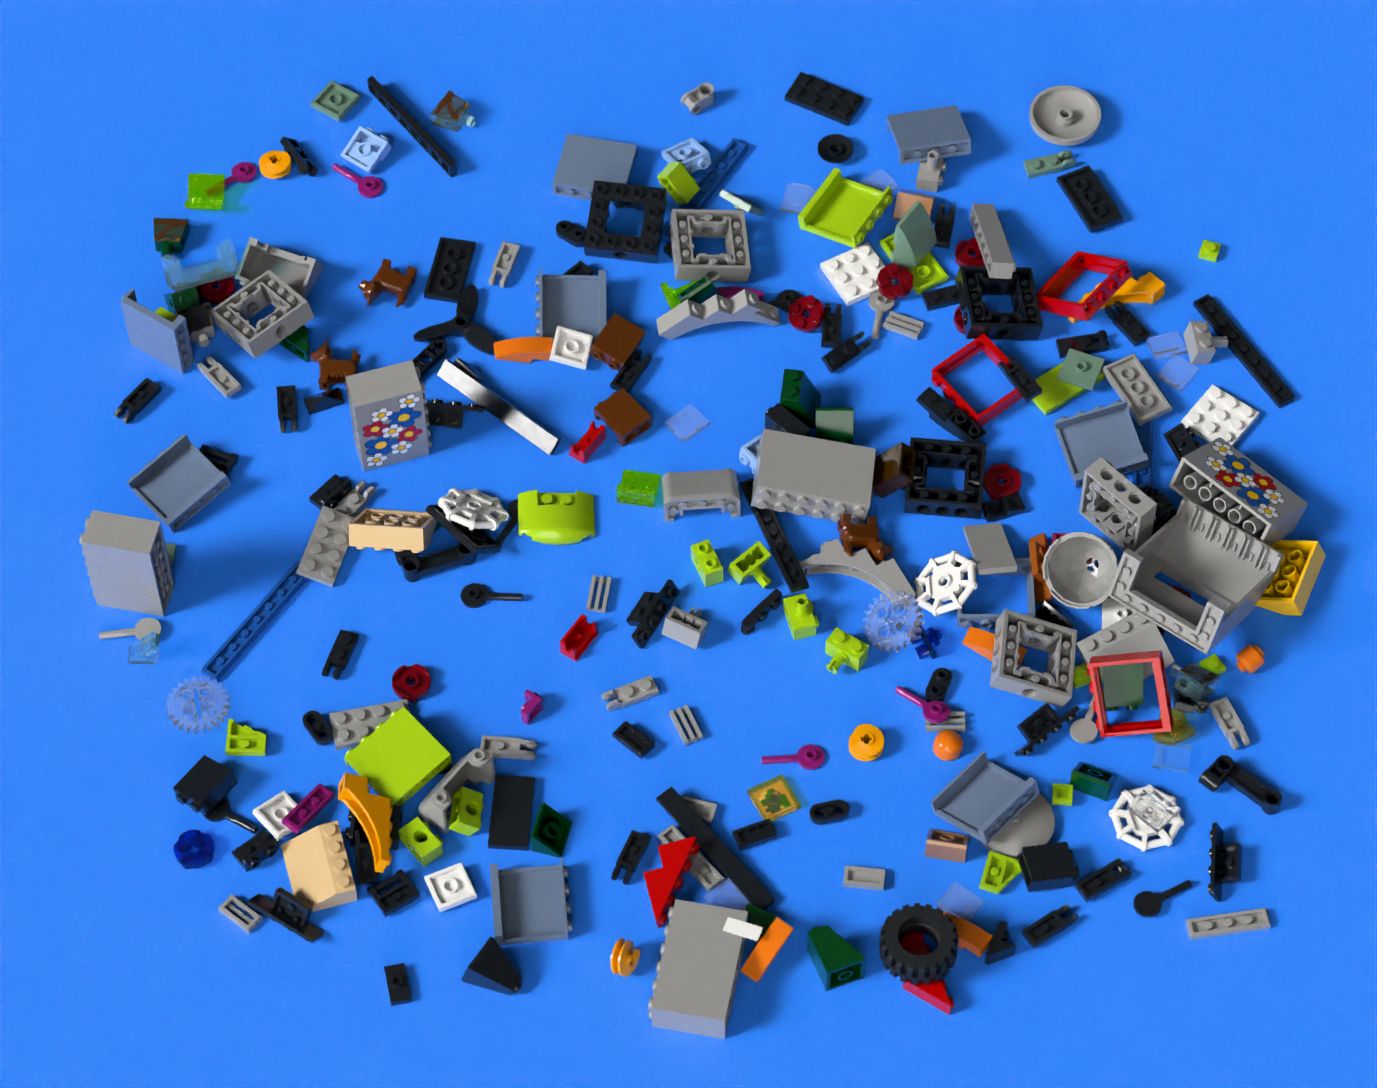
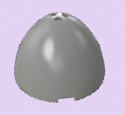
(1068, 571)

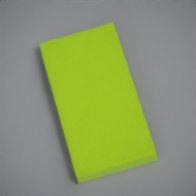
(926, 274)
(1056, 392)

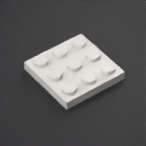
(854, 273)
(1220, 416)

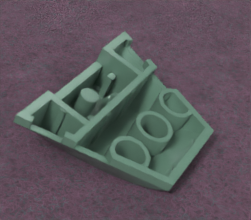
(913, 237)

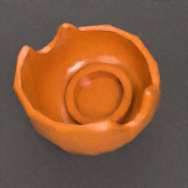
(948, 745)

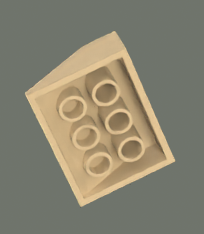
(392, 530)
(320, 867)

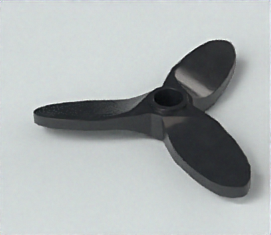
(461, 325)

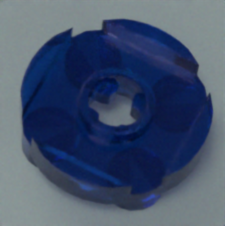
(197, 859)

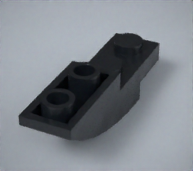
(949, 418)

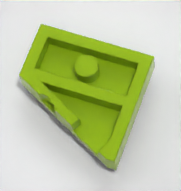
(244, 741)
(998, 872)

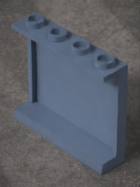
(929, 130)
(588, 160)
(572, 303)
(156, 335)
(1097, 434)
(178, 483)
(984, 799)
(530, 904)

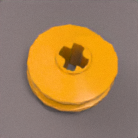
(275, 164)
(866, 734)
(624, 958)

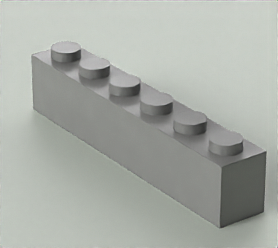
(992, 241)

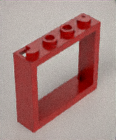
(1069, 272)
(980, 344)
(1131, 728)

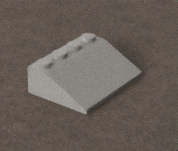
(1126, 636)

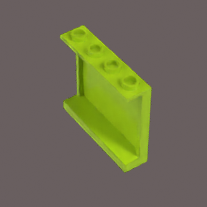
(844, 210)
(398, 757)

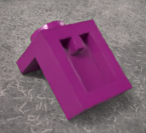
(532, 706)

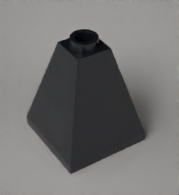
(493, 970)

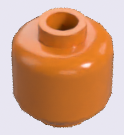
(1250, 659)

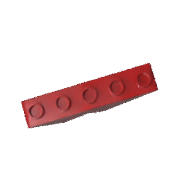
(665, 881)
(931, 993)

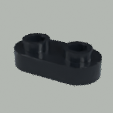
(569, 232)
(939, 684)
(318, 729)
(828, 811)

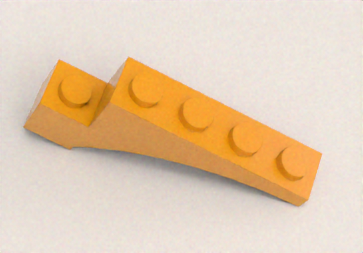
(1144, 290)
(372, 813)

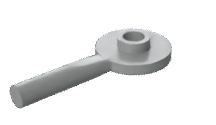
(880, 305)
(142, 629)
(1084, 729)

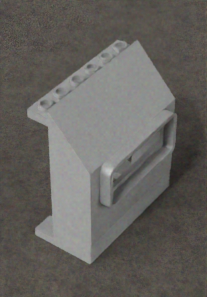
(1206, 558)

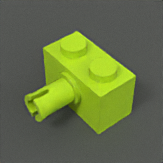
(678, 182)
(750, 565)
(800, 616)
(845, 650)

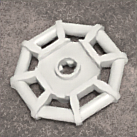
(473, 509)
(952, 589)
(1138, 826)

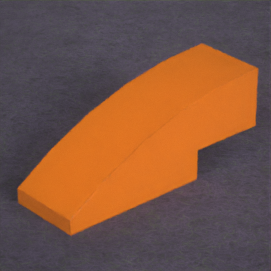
(523, 349)
(983, 643)
(971, 936)
(767, 949)

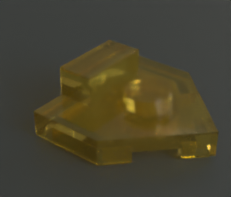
(1179, 733)

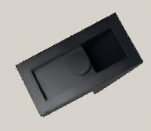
(999, 947)

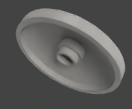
(1065, 115)
(1029, 828)

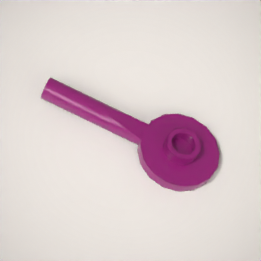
(242, 172)
(367, 187)
(932, 711)
(808, 757)

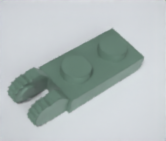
(1049, 164)

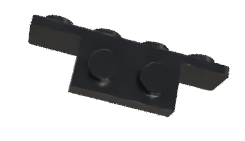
(449, 414)
(650, 612)
(1040, 724)
(1224, 862)
(288, 912)

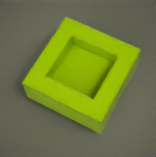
(1209, 251)
(1213, 664)
(1080, 676)
(1062, 794)

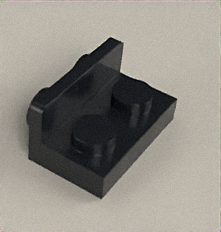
(1181, 440)
(331, 492)
(255, 850)

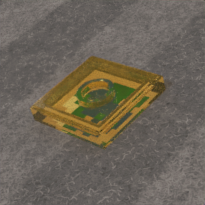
(774, 798)

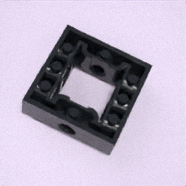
(625, 247)
(1020, 324)
(947, 455)

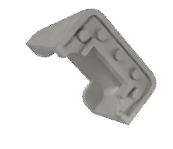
(294, 270)
(700, 491)
(472, 768)

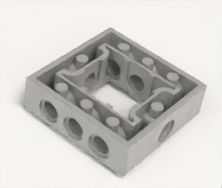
(726, 224)
(290, 314)
(1103, 492)
(1057, 640)

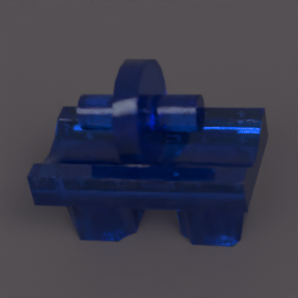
(926, 649)

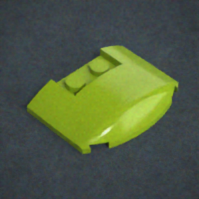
(556, 516)

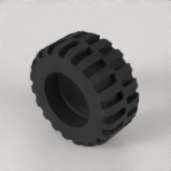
(918, 967)

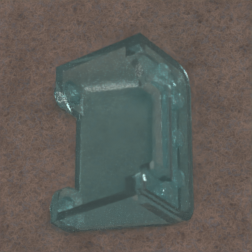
(192, 275)

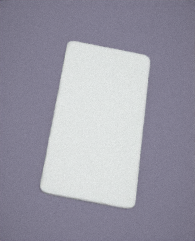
(742, 929)

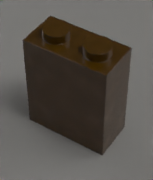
(893, 469)

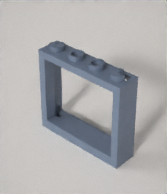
(989, 620)

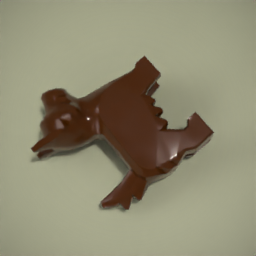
(389, 281)
(332, 369)
(863, 536)

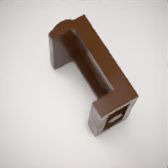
(617, 342)
(623, 416)

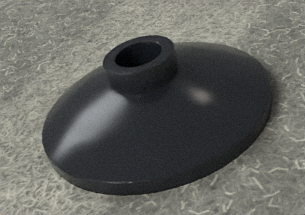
(835, 148)

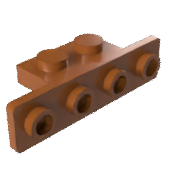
(1038, 548)

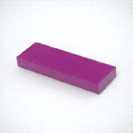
(308, 808)

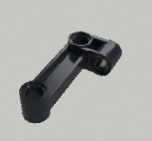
(417, 567)
(1242, 781)

